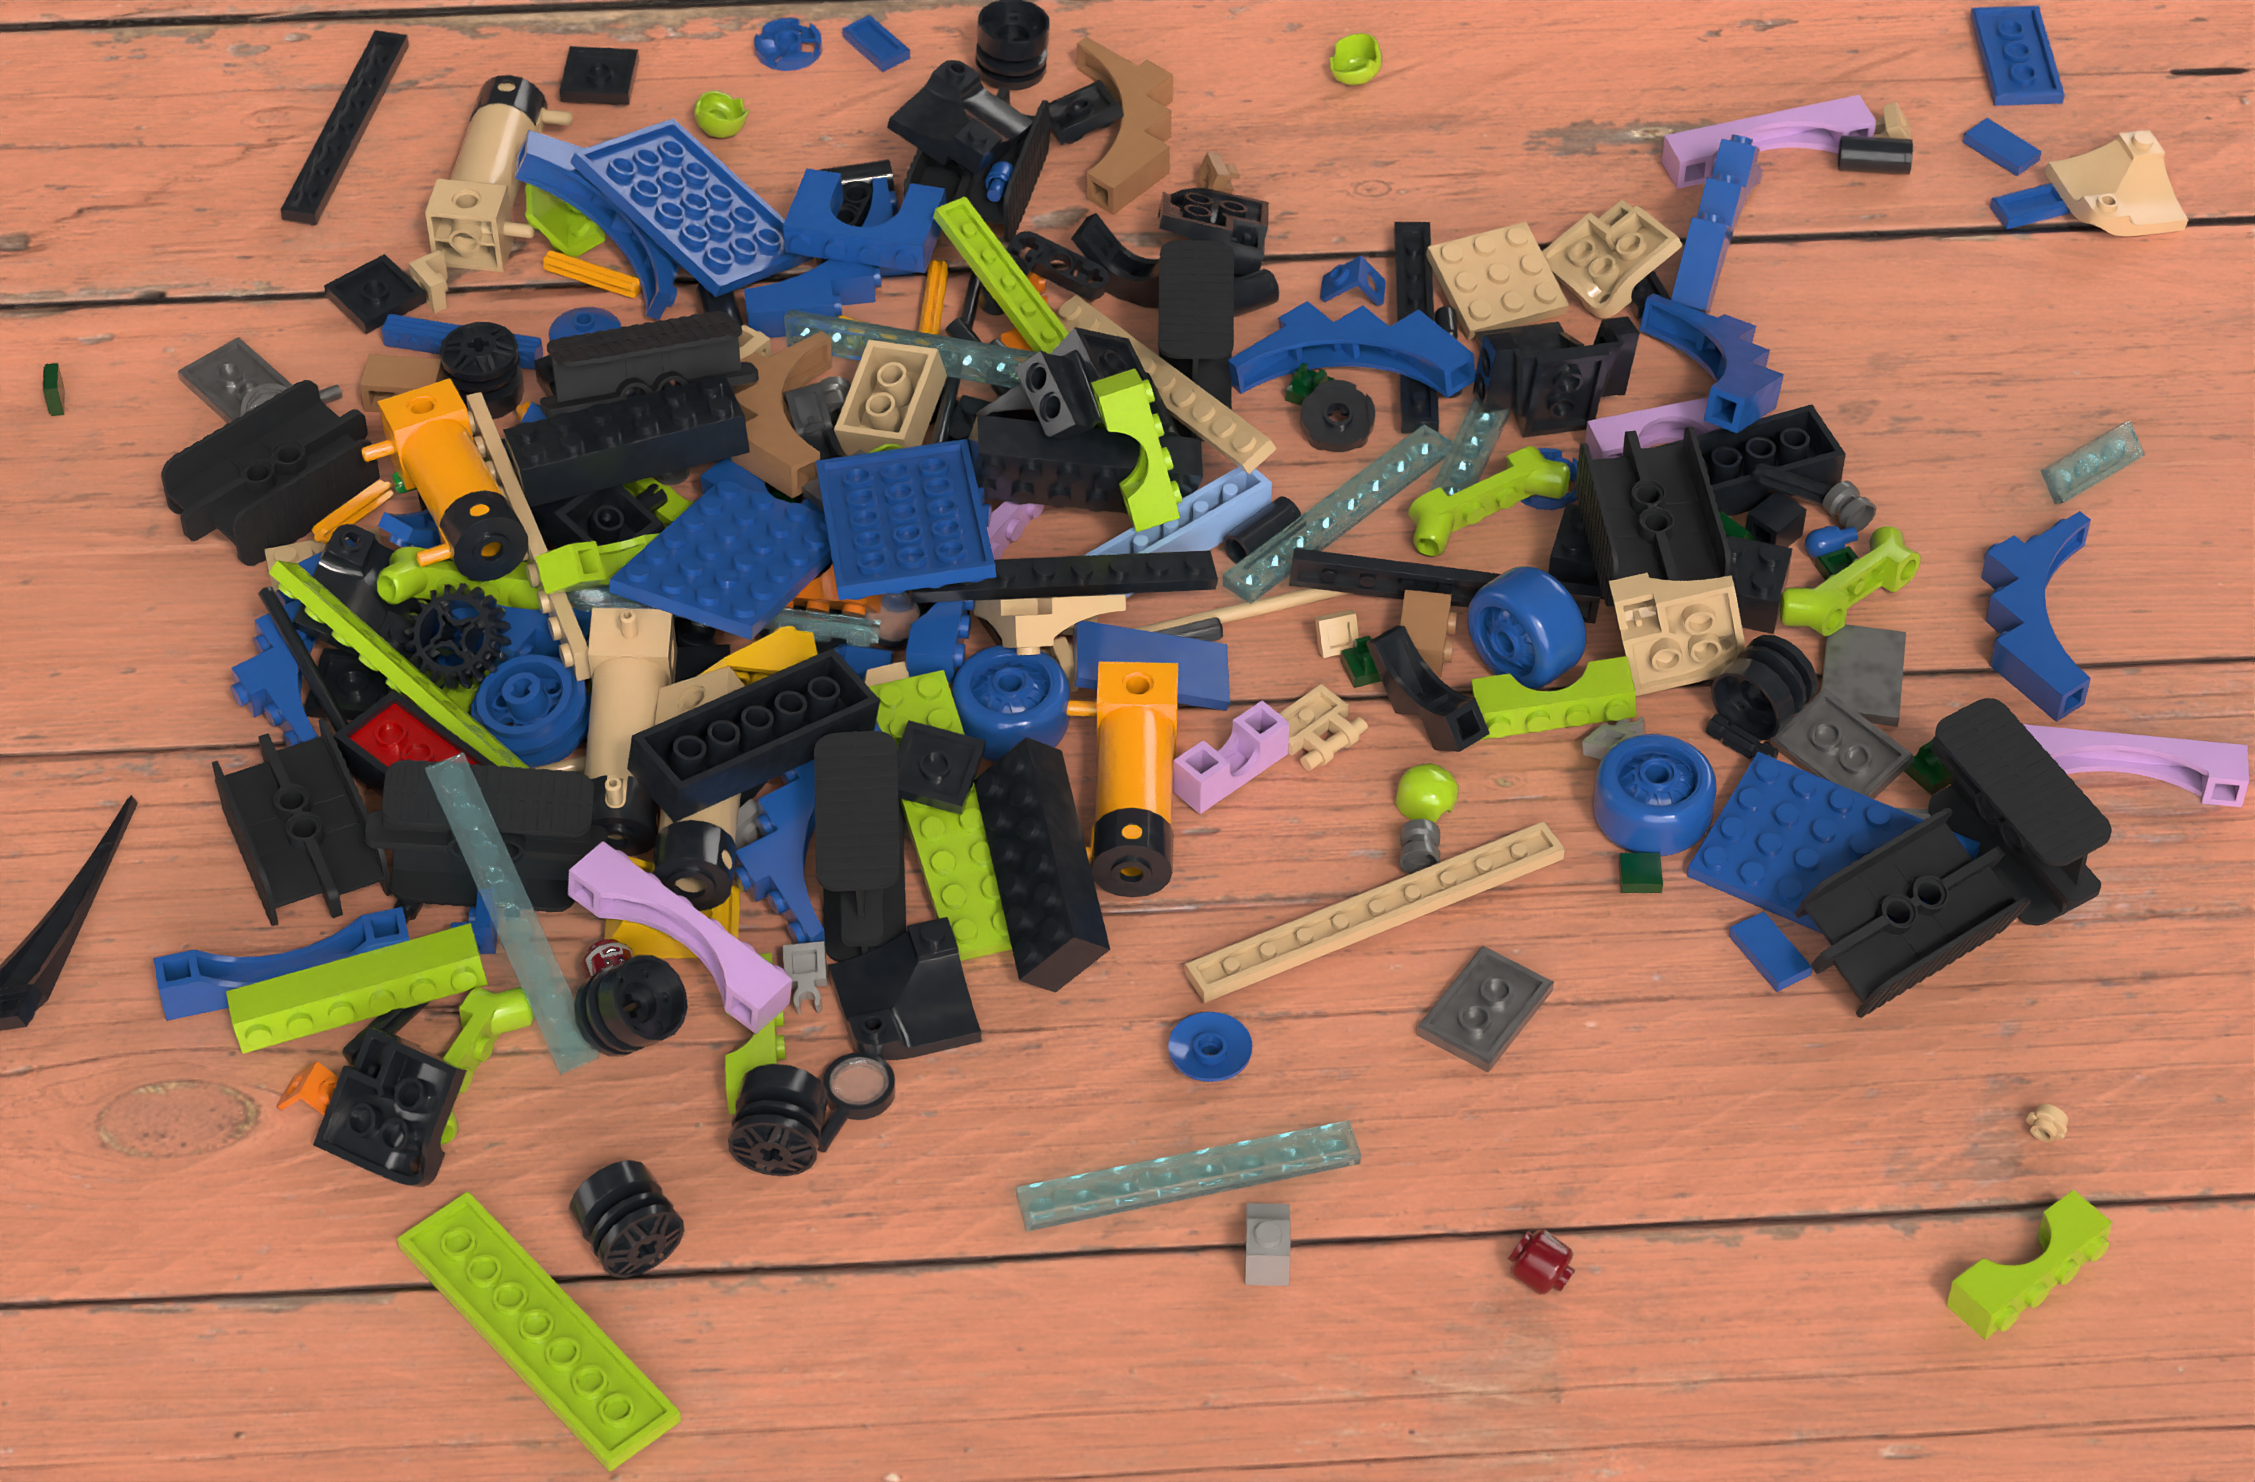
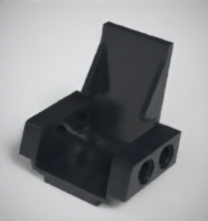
(1550, 375)
(1059, 387)

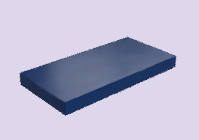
(2016, 55)
(1201, 663)

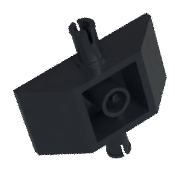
(601, 516)

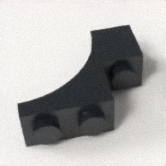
(1413, 688)

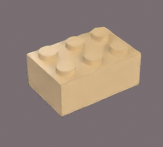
(890, 397)

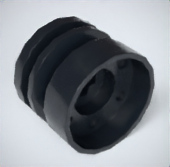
(1012, 44)
(486, 361)
(1764, 686)
(631, 1006)
(778, 1120)
(626, 1219)

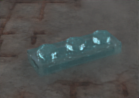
(2092, 462)

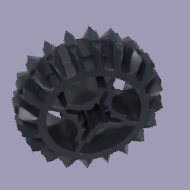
(487, 623)

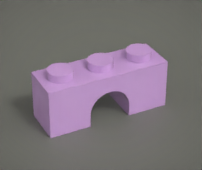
(1209, 775)

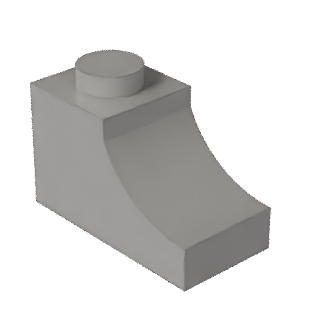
(1267, 1244)

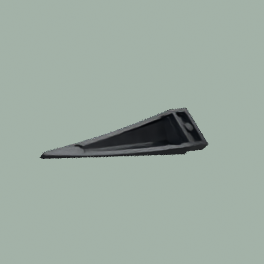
(35, 965)

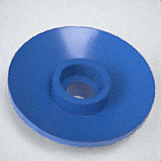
(582, 321)
(1210, 1034)

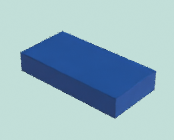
(876, 43)
(2002, 146)
(2028, 206)
(1770, 951)

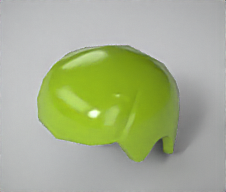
(1356, 59)
(720, 114)
(1426, 792)

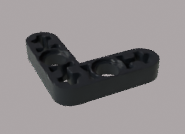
(1038, 262)

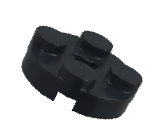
(1332, 435)

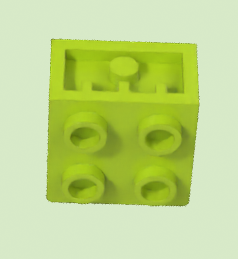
(561, 222)

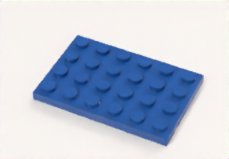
(690, 205)
(904, 520)
(729, 560)
(1791, 833)

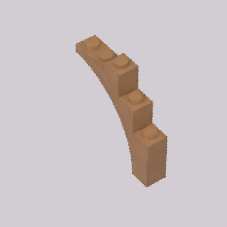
(1139, 152)
(775, 448)

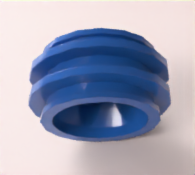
(541, 701)

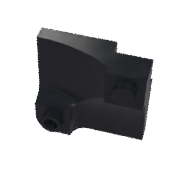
(960, 119)
(1219, 217)
(352, 578)
(908, 995)
(392, 1109)

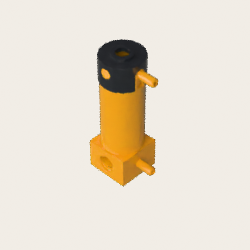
(436, 453)
(1134, 775)

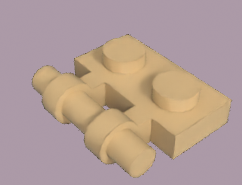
(1312, 717)

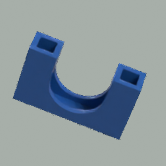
(899, 244)

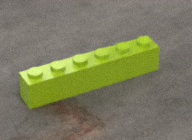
(356, 988)

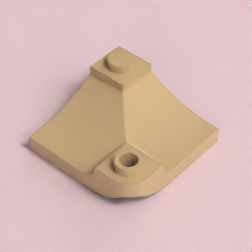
(2120, 187)
(1609, 256)
(1036, 621)
(1677, 629)

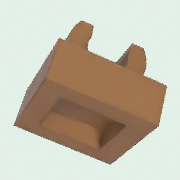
(1215, 174)

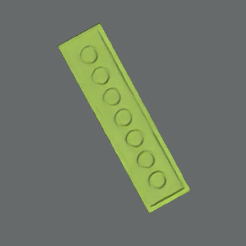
(947, 844)
(539, 1331)

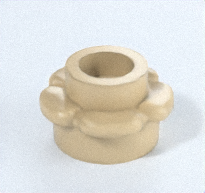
(2048, 1123)

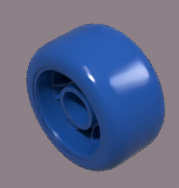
(1527, 626)
(1011, 698)
(1654, 794)

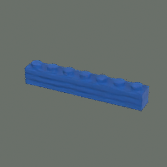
(428, 336)

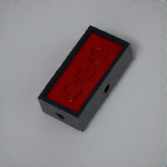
(395, 732)

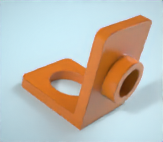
(311, 1085)

